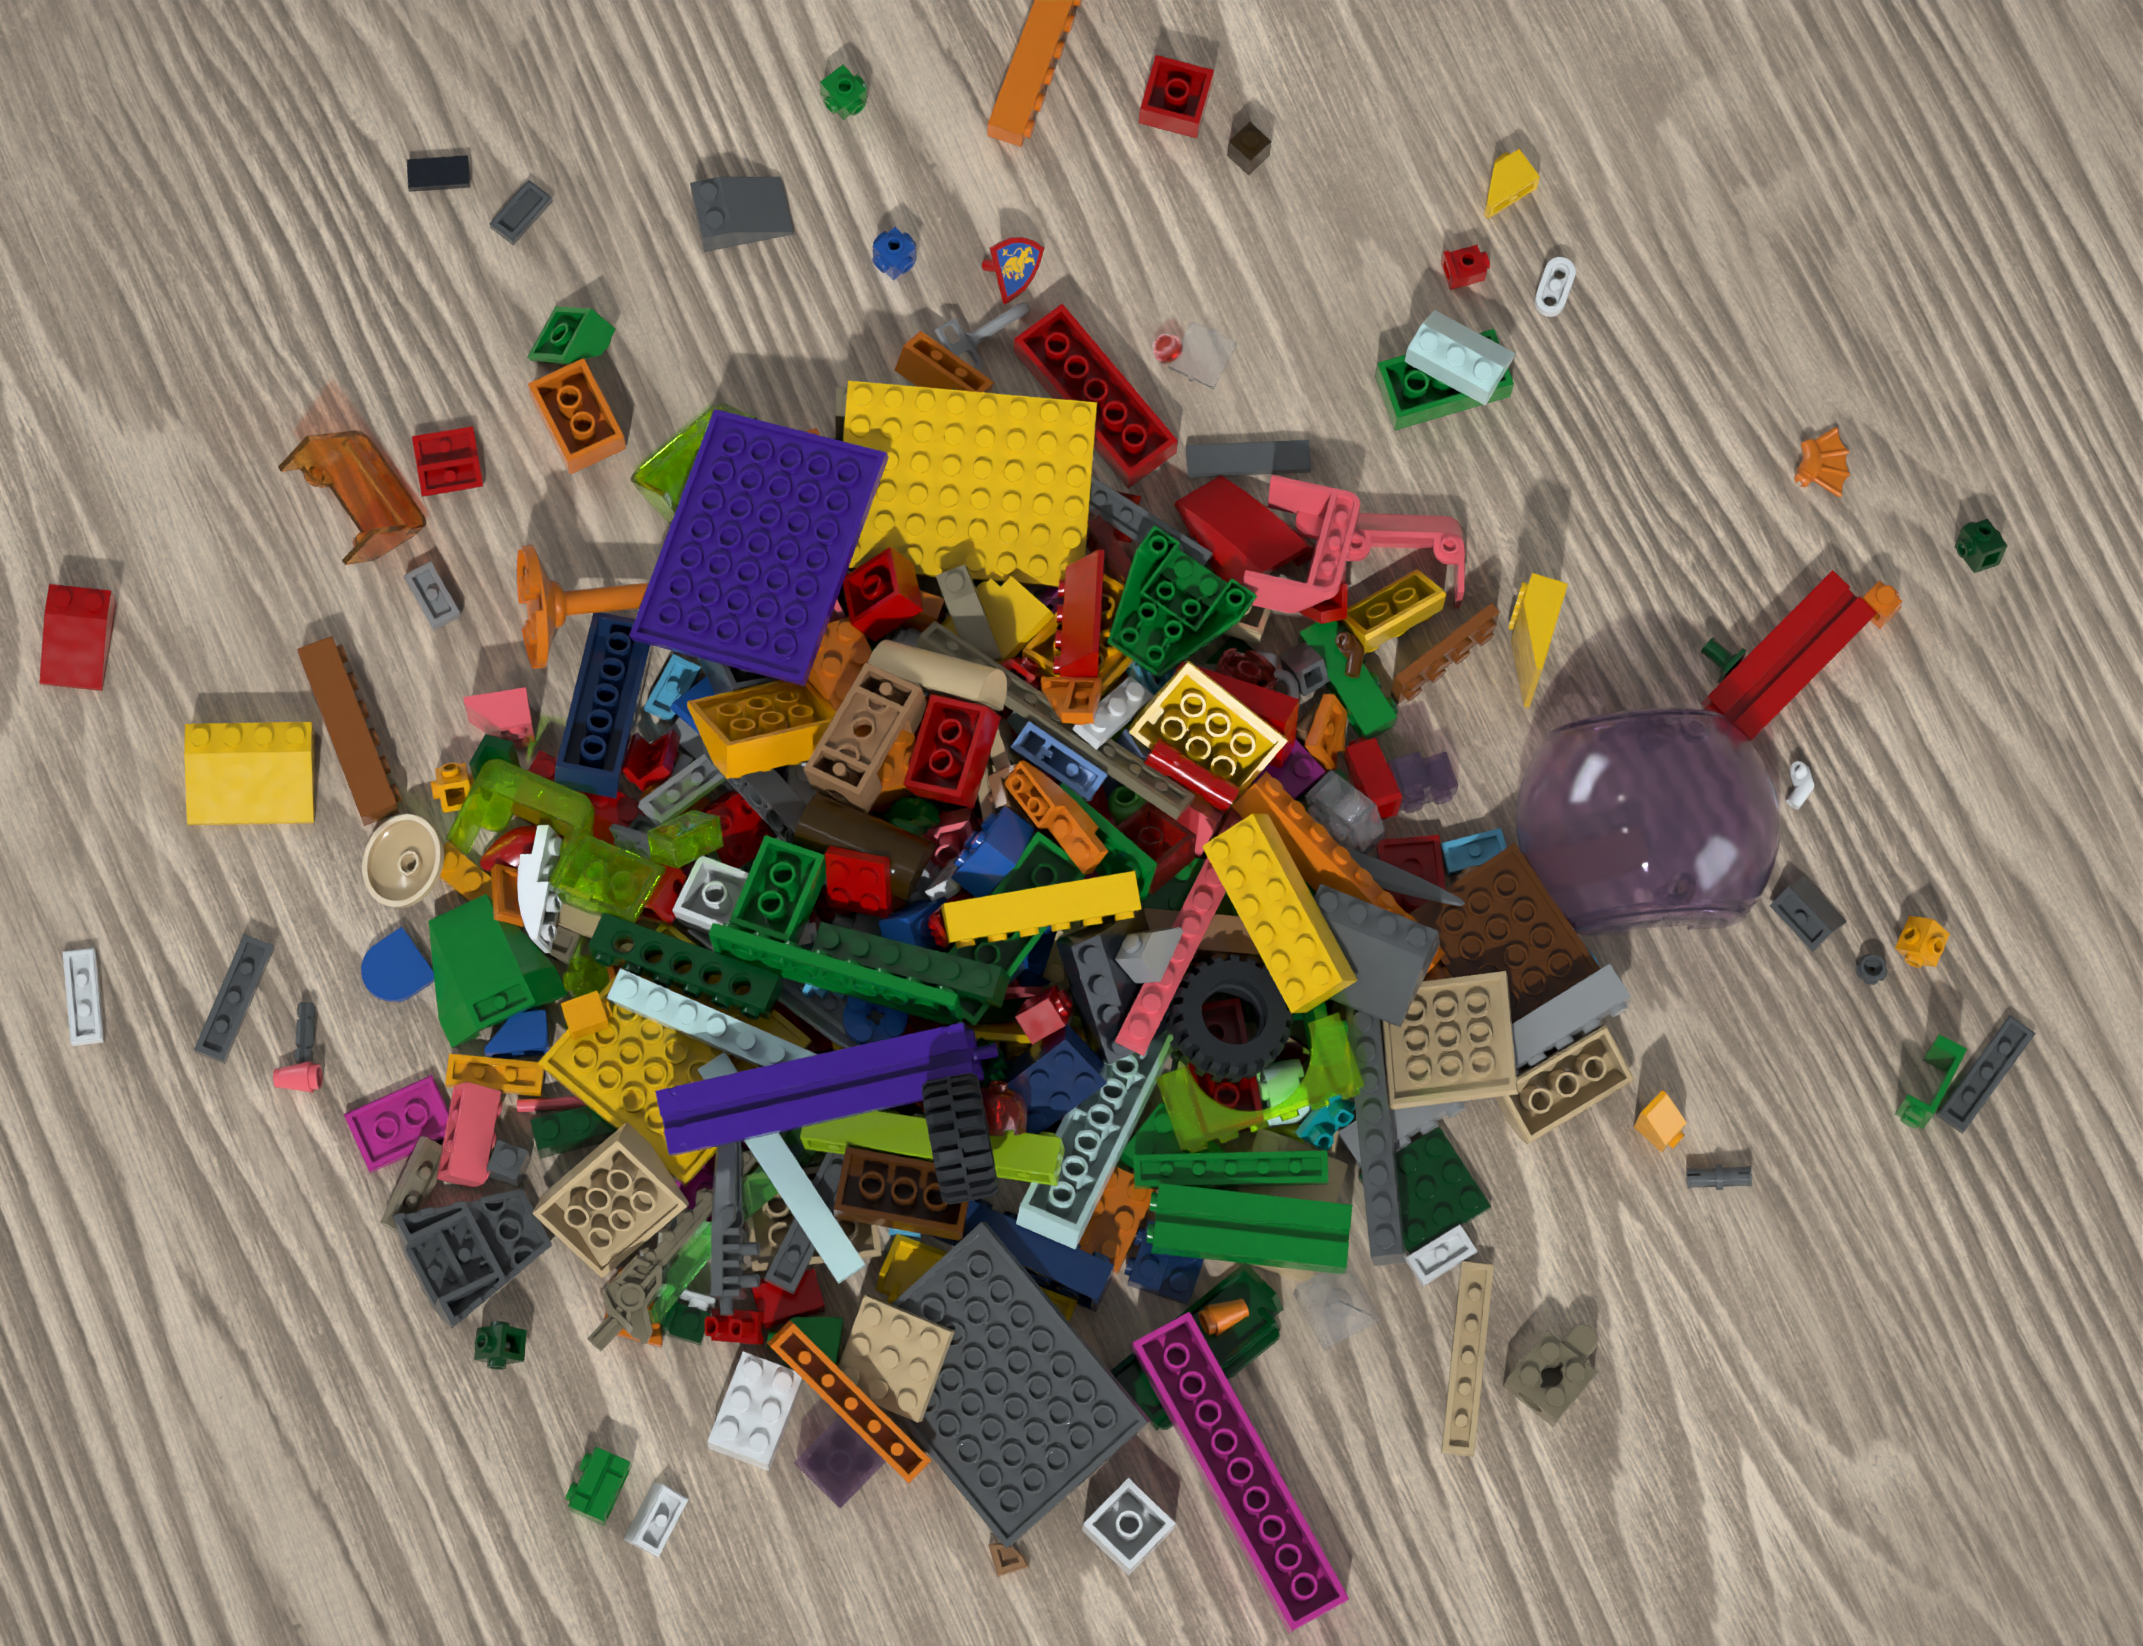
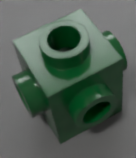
(1980, 545)
(500, 1345)

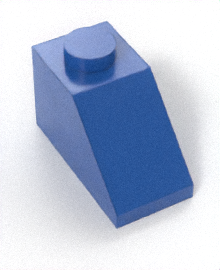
(521, 1036)

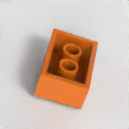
(577, 416)

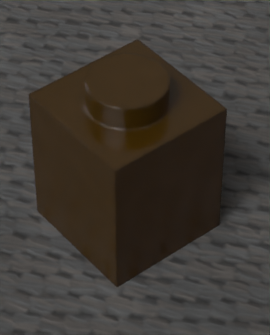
(1249, 148)

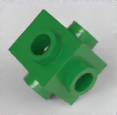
(843, 92)

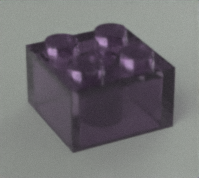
(839, 1462)

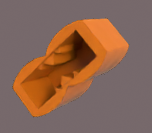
(933, 610)

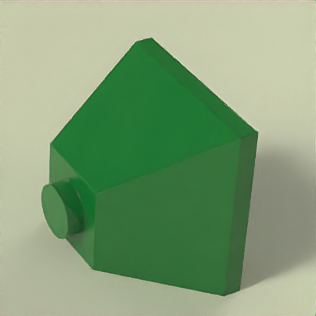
(571, 336)

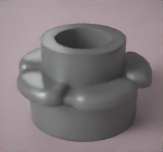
(1877, 963)

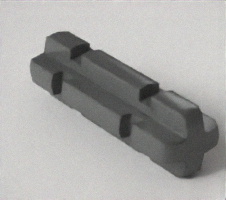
(305, 1032)

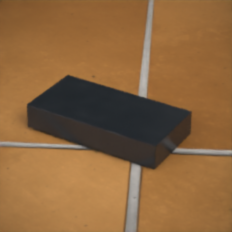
(438, 173)

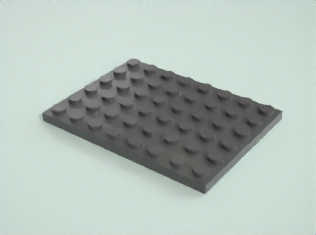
(1020, 1392)

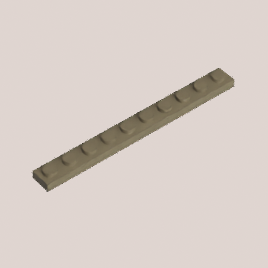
(1036, 708)

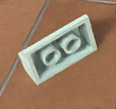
(1458, 357)

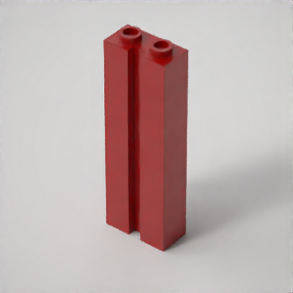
(1790, 656)

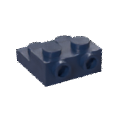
(1162, 1274)

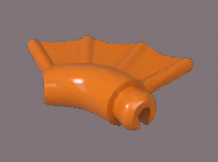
(1824, 462)

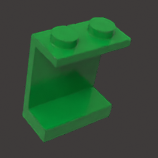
(1945, 1056)

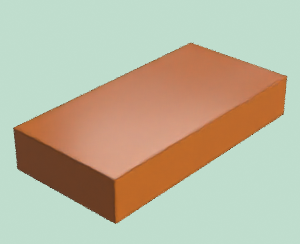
(505, 895)

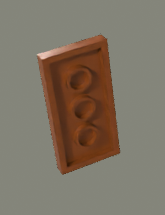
(1451, 649)

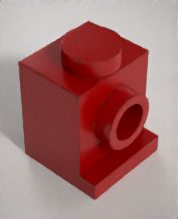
(1462, 275)

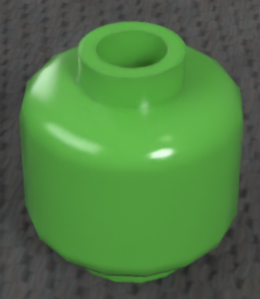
(1124, 803)

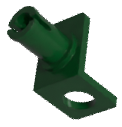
(1722, 657)

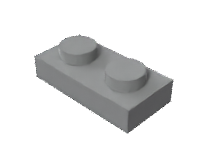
(432, 595)

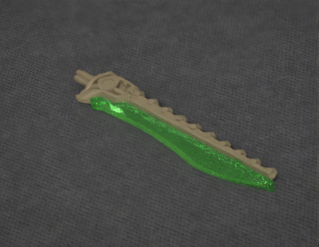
(642, 1279)

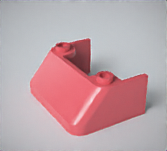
(1321, 515)
(1412, 531)

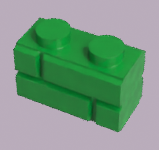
(598, 1486)

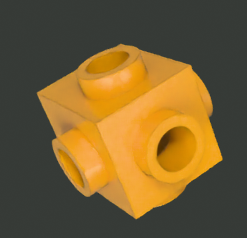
(452, 785)
(1922, 941)

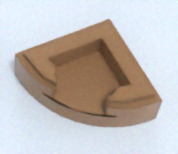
(1006, 1560)

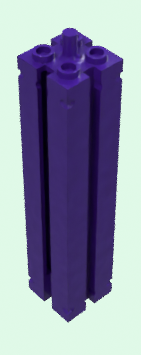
(815, 1088)

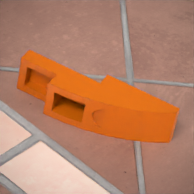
(1059, 813)

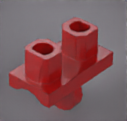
(740, 1327)

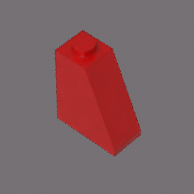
(1373, 776)

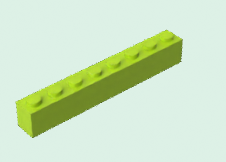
(1016, 1157)

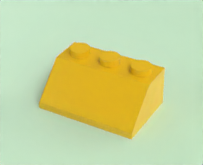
(1394, 610)

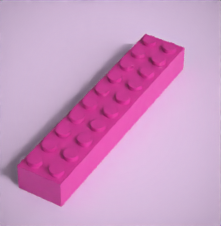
(1239, 1472)

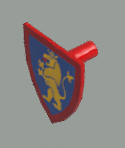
(1015, 265)

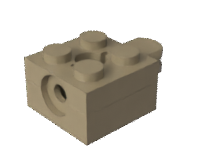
(1554, 1373)

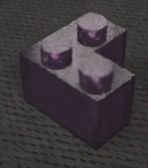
(1423, 780)

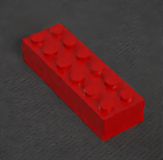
(1077, 369)

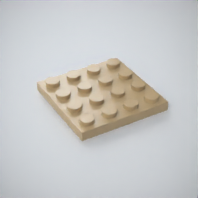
(1452, 1043)

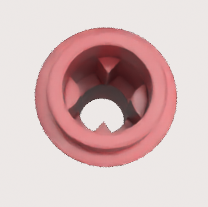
(299, 1077)

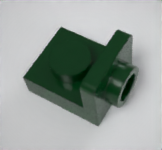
(685, 1323)

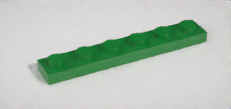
(1231, 1169)

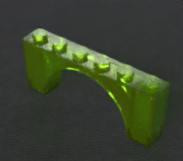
(1201, 1119)

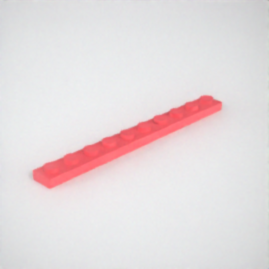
(1194, 921)

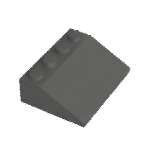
(1382, 950)

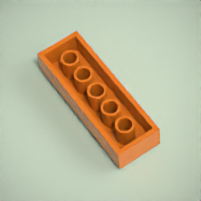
(833, 674)

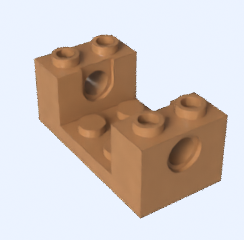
(848, 764)

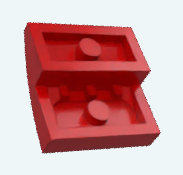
(447, 461)

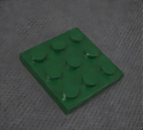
(1434, 1190)

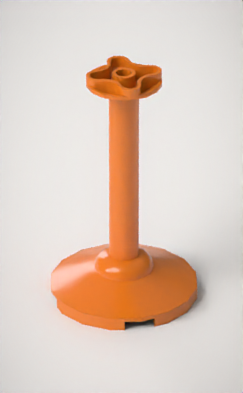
(550, 605)

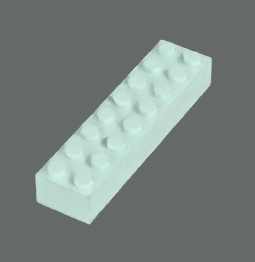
(1093, 1143)

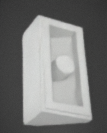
(656, 1519)

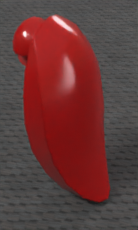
(508, 848)

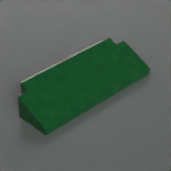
(1232, 1348)

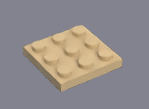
(895, 1357)

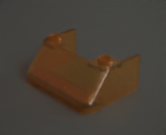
(363, 486)

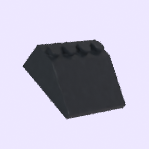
(1100, 984)

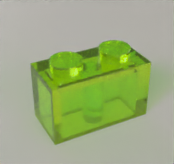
(685, 839)

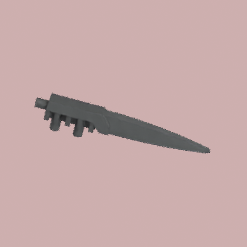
(1401, 881)
(726, 1231)

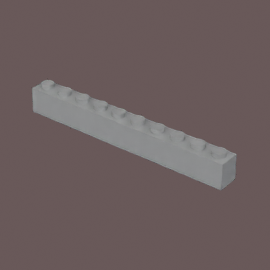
(1533, 1037)

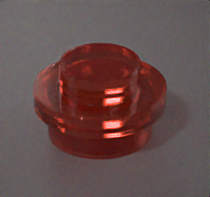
(1167, 348)

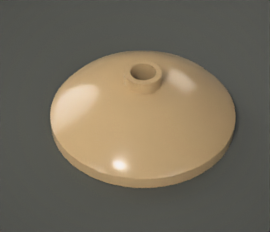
(392, 856)

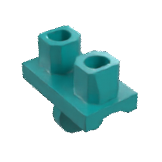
(1324, 1122)

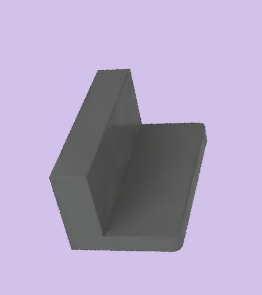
(1807, 913)

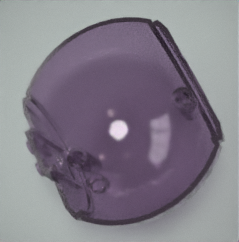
(1649, 820)

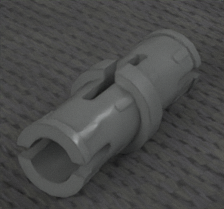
(1718, 1177)

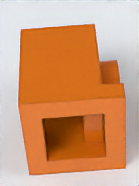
(1884, 601)

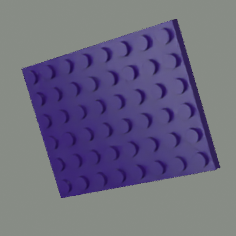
(759, 547)

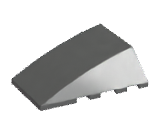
(470, 1249)

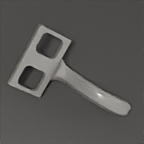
(969, 341)

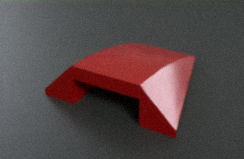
(1240, 531)

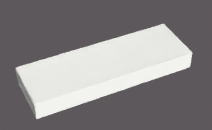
(83, 996)

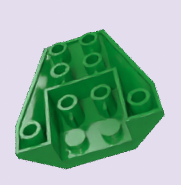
(1172, 606)
(485, 971)

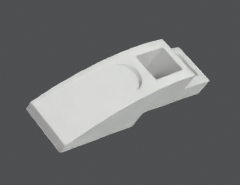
(536, 897)

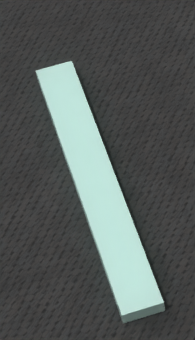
(797, 1192)

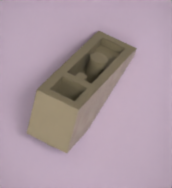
(968, 611)

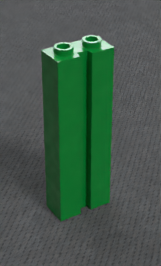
(1250, 1228)

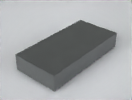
(521, 212)

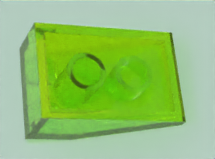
(607, 880)

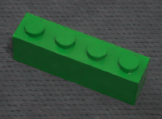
(1361, 697)

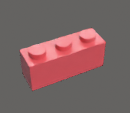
(469, 1135)

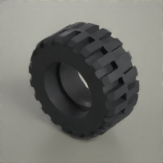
(1206, 1051)
(959, 1138)

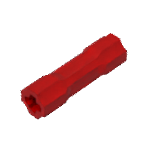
(1211, 787)

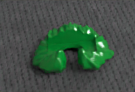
(913, 815)

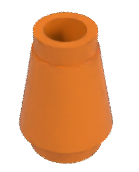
(1221, 1316)

